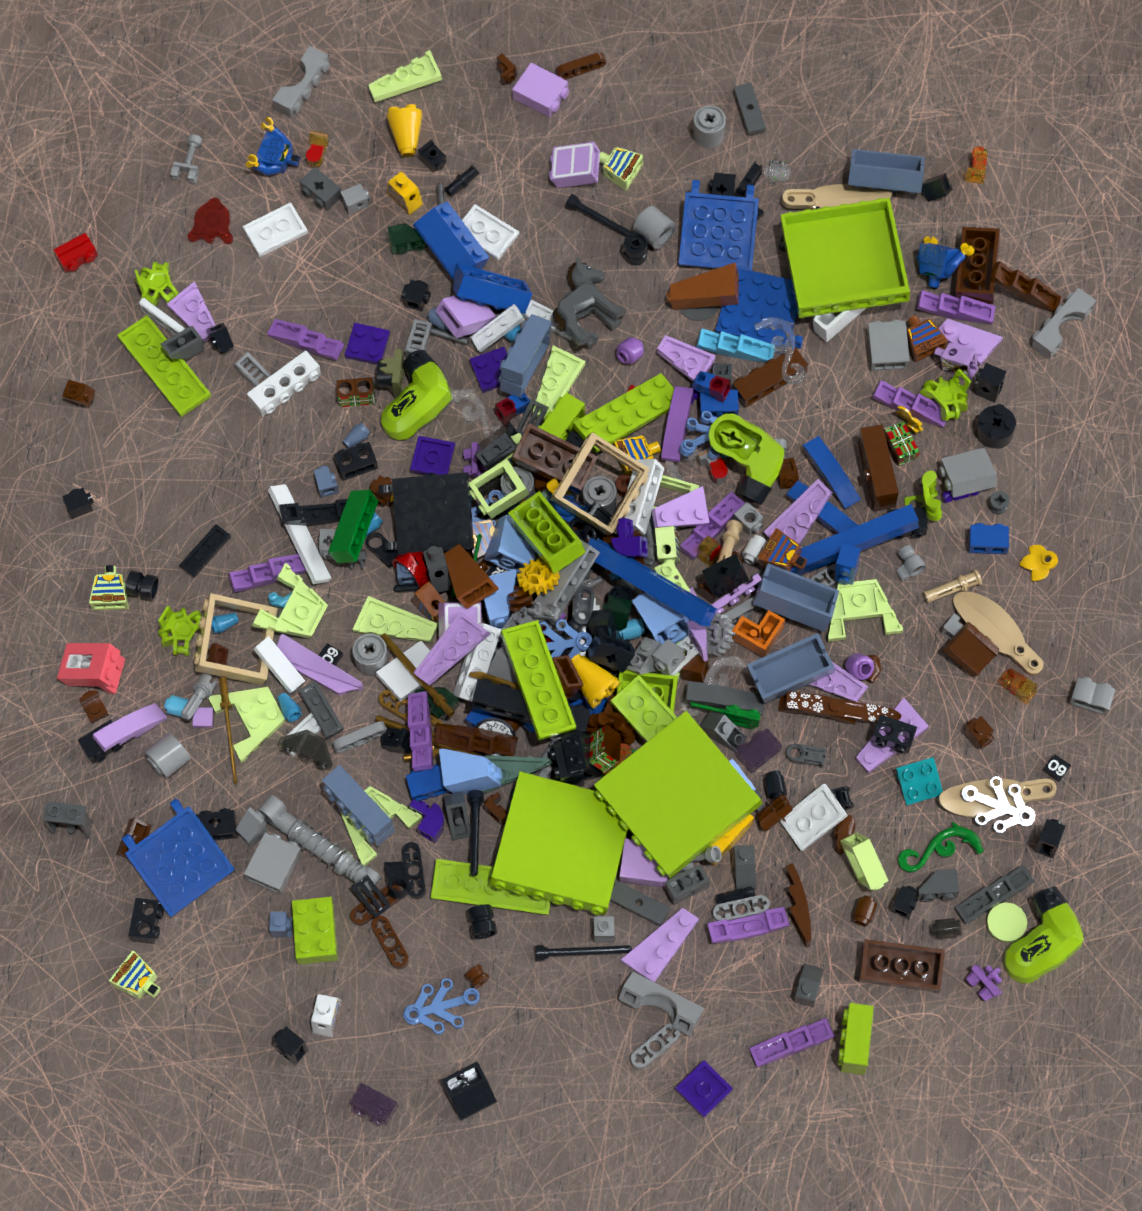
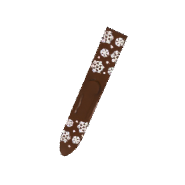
(838, 707)

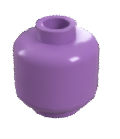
(630, 350)
(859, 666)

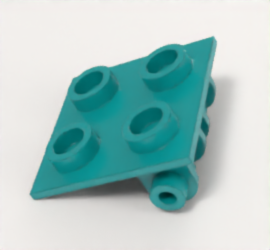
(919, 781)

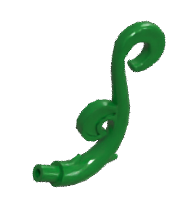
(935, 844)

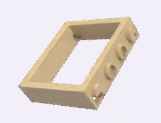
(632, 493)
(258, 677)

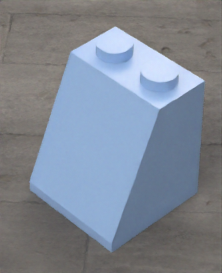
(508, 547)
(497, 604)
(661, 619)
(468, 772)

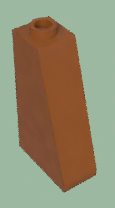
(707, 289)
(468, 578)

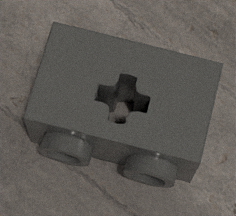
(320, 189)
(687, 884)

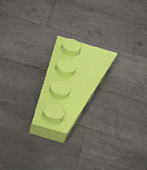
(415, 75)
(558, 378)
(383, 618)

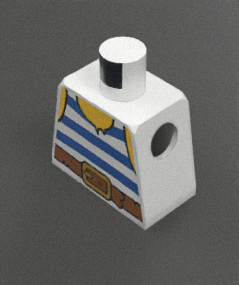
(325, 1014)

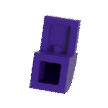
(627, 544)
(432, 822)

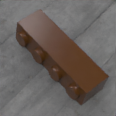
(766, 379)

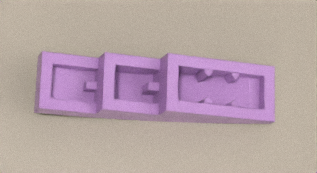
(698, 635)
(129, 726)

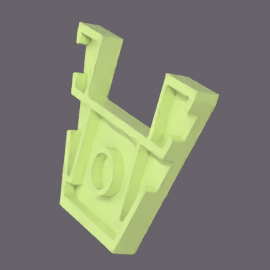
(861, 601)
(301, 611)
(258, 714)
(391, 808)

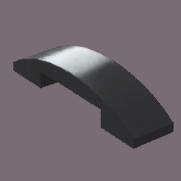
(312, 514)

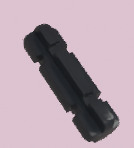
(735, 895)

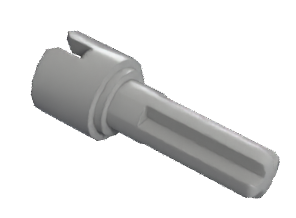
(202, 690)

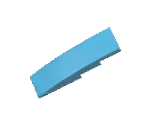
(734, 346)

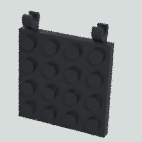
(431, 512)

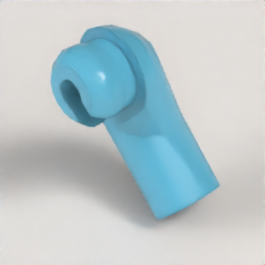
(278, 601)

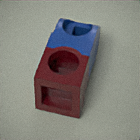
(712, 385)
(511, 407)

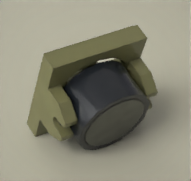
(391, 373)

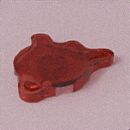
(210, 222)

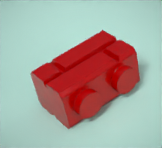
(75, 253)

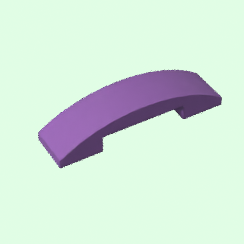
(749, 926)

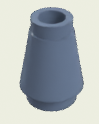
(356, 435)

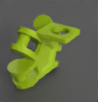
(156, 280)
(948, 393)
(931, 505)
(181, 628)

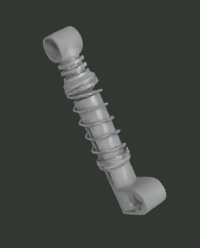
(299, 832)

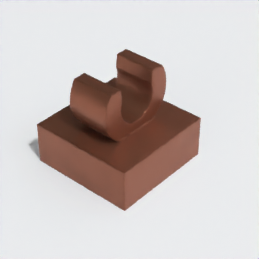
(217, 654)

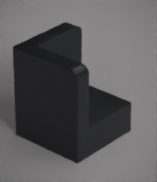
(936, 187)

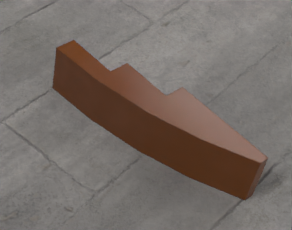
(1025, 288)
(476, 739)
(799, 912)

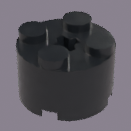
(995, 426)

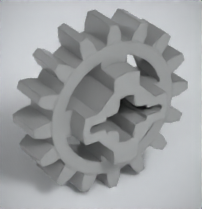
(719, 634)

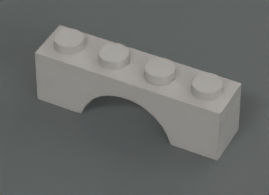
(290, 99)
(1077, 307)
(641, 991)

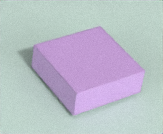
(203, 718)

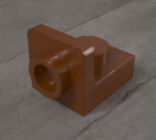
(507, 69)
(788, 474)
(93, 706)
(498, 813)

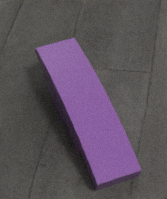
(956, 308)
(304, 339)
(918, 405)
(676, 423)
(718, 519)
(264, 573)
(420, 731)
(792, 1042)

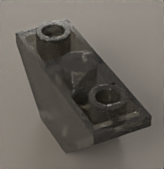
(308, 748)

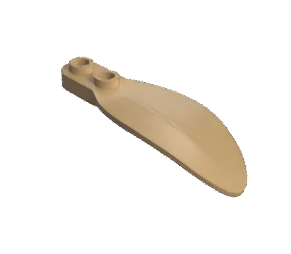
(831, 196)
(999, 627)
(953, 802)

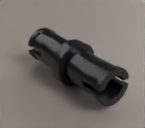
(462, 180)

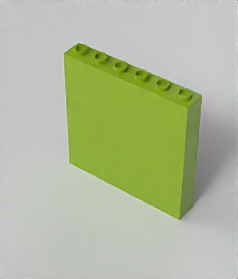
(844, 257)
(677, 795)
(559, 845)

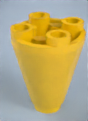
(405, 127)
(596, 680)

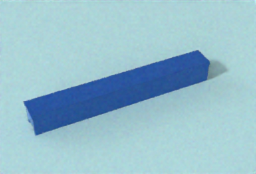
(860, 536)
(653, 583)

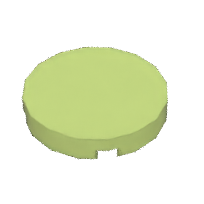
(1007, 922)

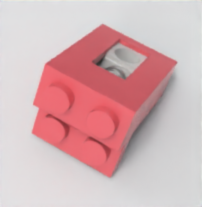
(91, 666)

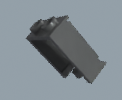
(68, 814)

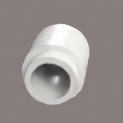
(753, 549)

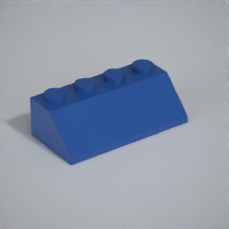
(450, 239)
(491, 288)

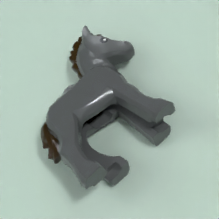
(583, 301)

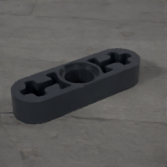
(417, 856)

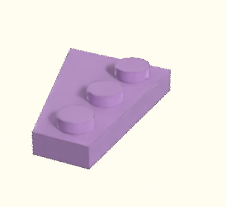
(192, 310)
(971, 337)
(685, 357)
(682, 511)
(733, 597)

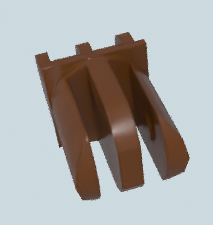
(519, 599)
(774, 812)
(843, 830)

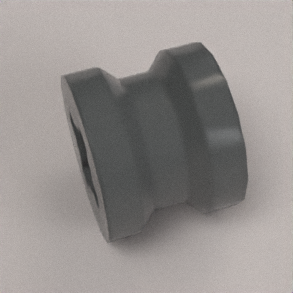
(995, 504)

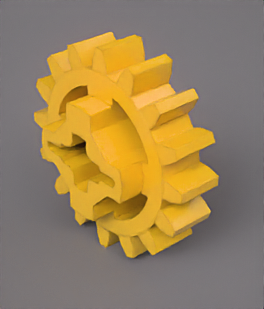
(537, 577)

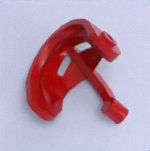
(419, 571)

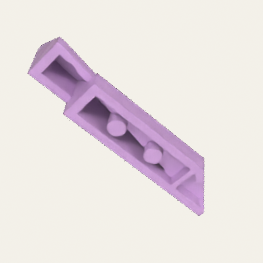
(317, 668)

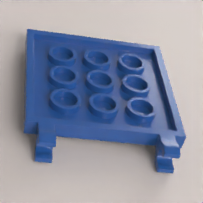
(718, 229)
(760, 298)
(179, 860)

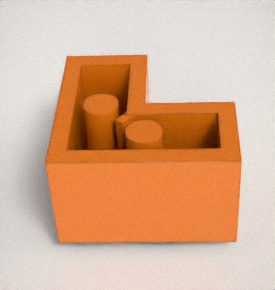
(759, 637)

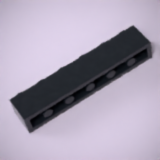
(510, 703)

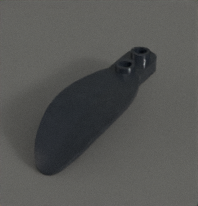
(579, 624)

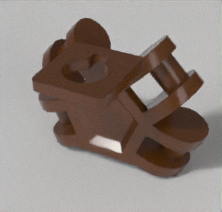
(614, 720)

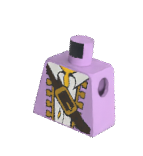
(956, 358)

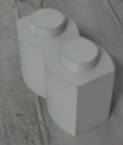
(1092, 695)

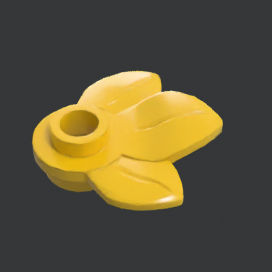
(912, 423)
(1036, 562)

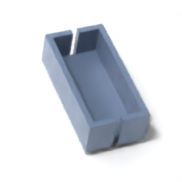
(886, 171)
(525, 355)
(796, 597)
(791, 668)
(358, 806)

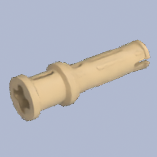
(730, 538)
(961, 583)

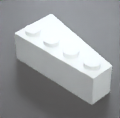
(830, 324)

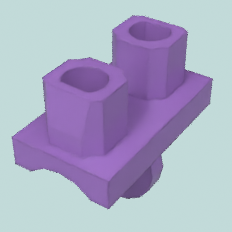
(476, 468)
(979, 975)

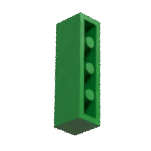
(353, 526)

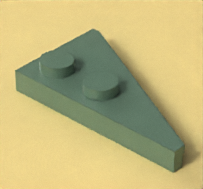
(513, 765)

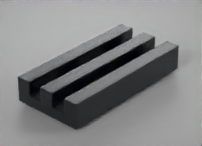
(361, 883)

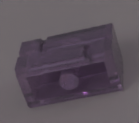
(758, 750)
(374, 1105)

